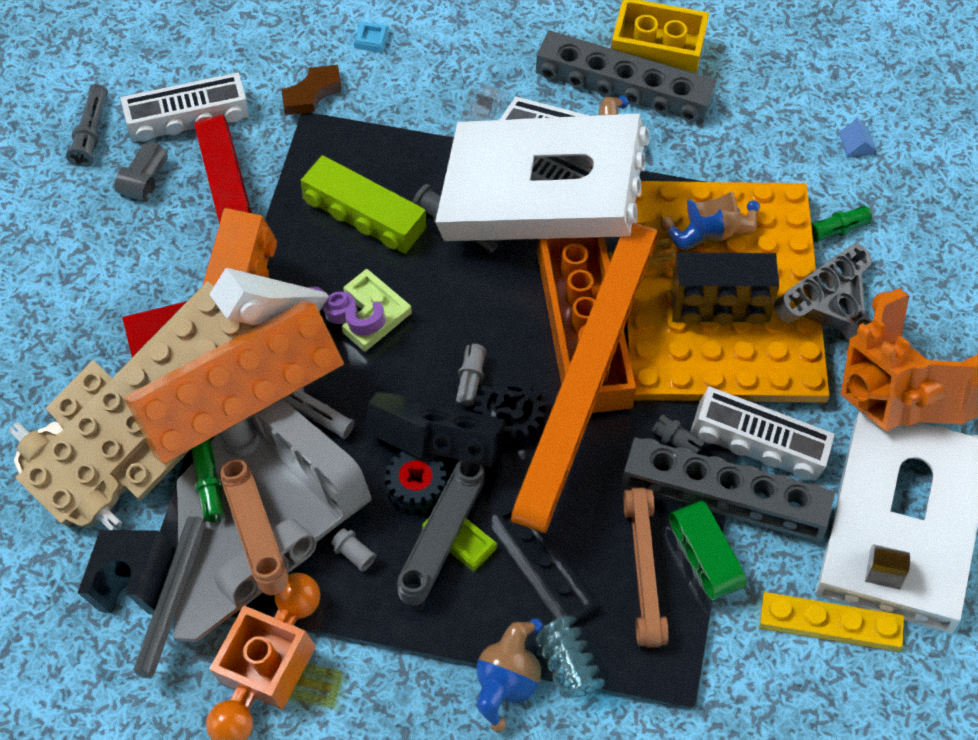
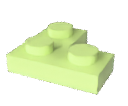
(366, 290)

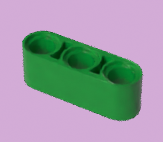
(707, 550)

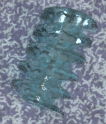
(566, 658)

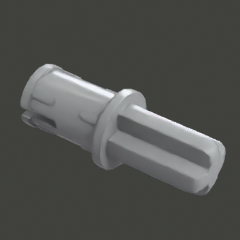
(470, 374)

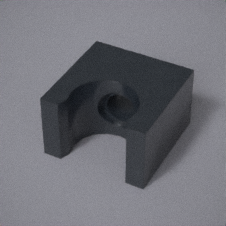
(127, 559)

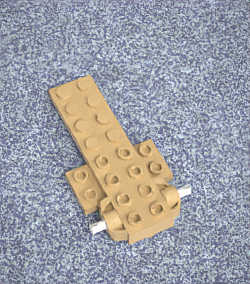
(96, 445)

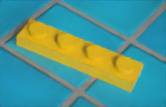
(831, 621)

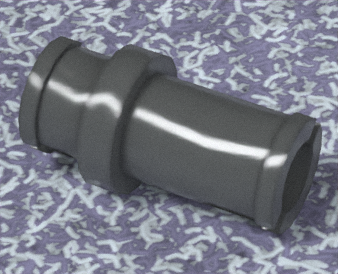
(673, 433)

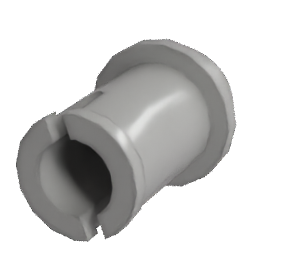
(353, 549)

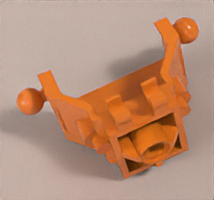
(898, 383)

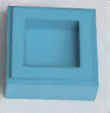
(371, 36)

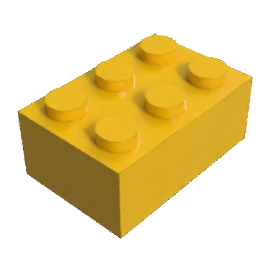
(661, 33)

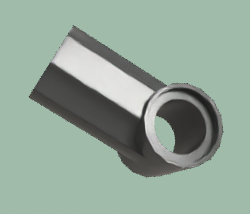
(140, 176)

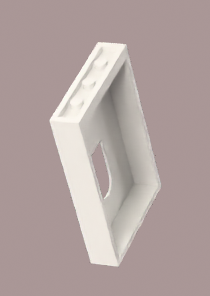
(490, 173)
(937, 545)

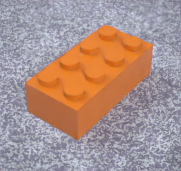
(241, 244)

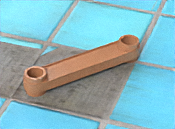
(254, 527)
(650, 627)

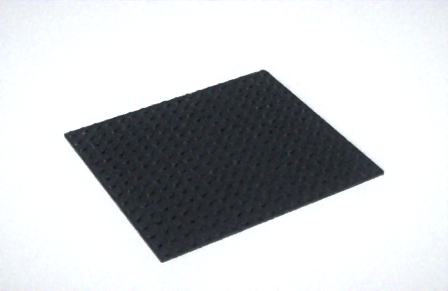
(460, 300)

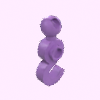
(342, 308)

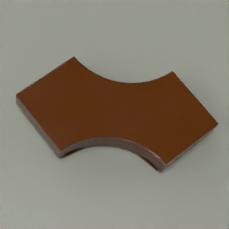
(317, 84)

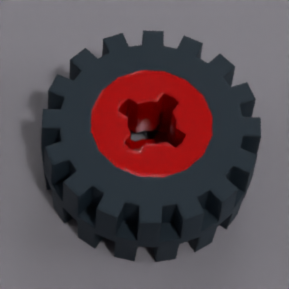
(413, 493)

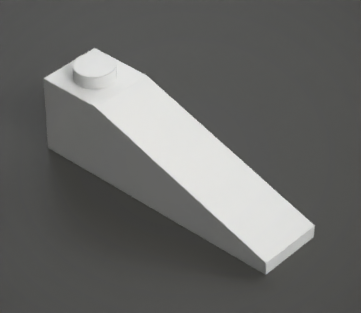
(257, 298)

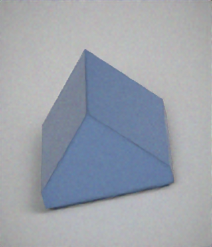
(857, 139)

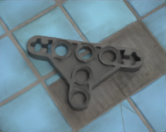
(825, 301)

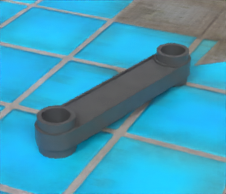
(440, 532)

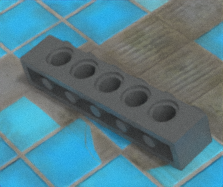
(626, 75)
(738, 503)

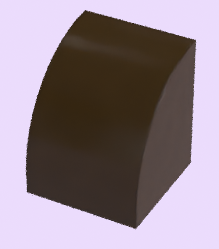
(887, 566)

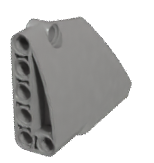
(305, 490)

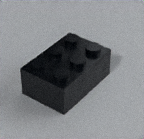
(724, 287)

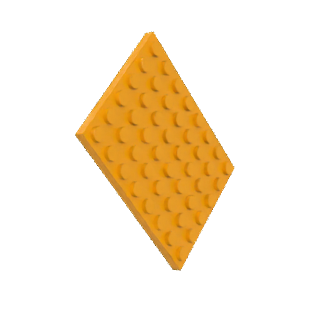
(740, 358)

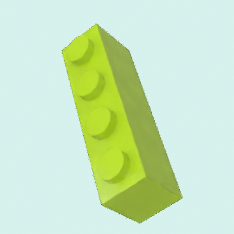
(363, 204)

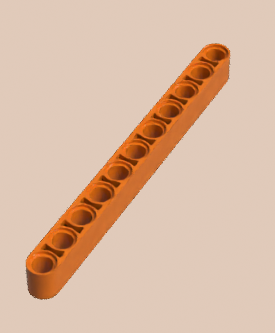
(584, 380)

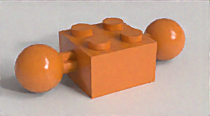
(263, 658)

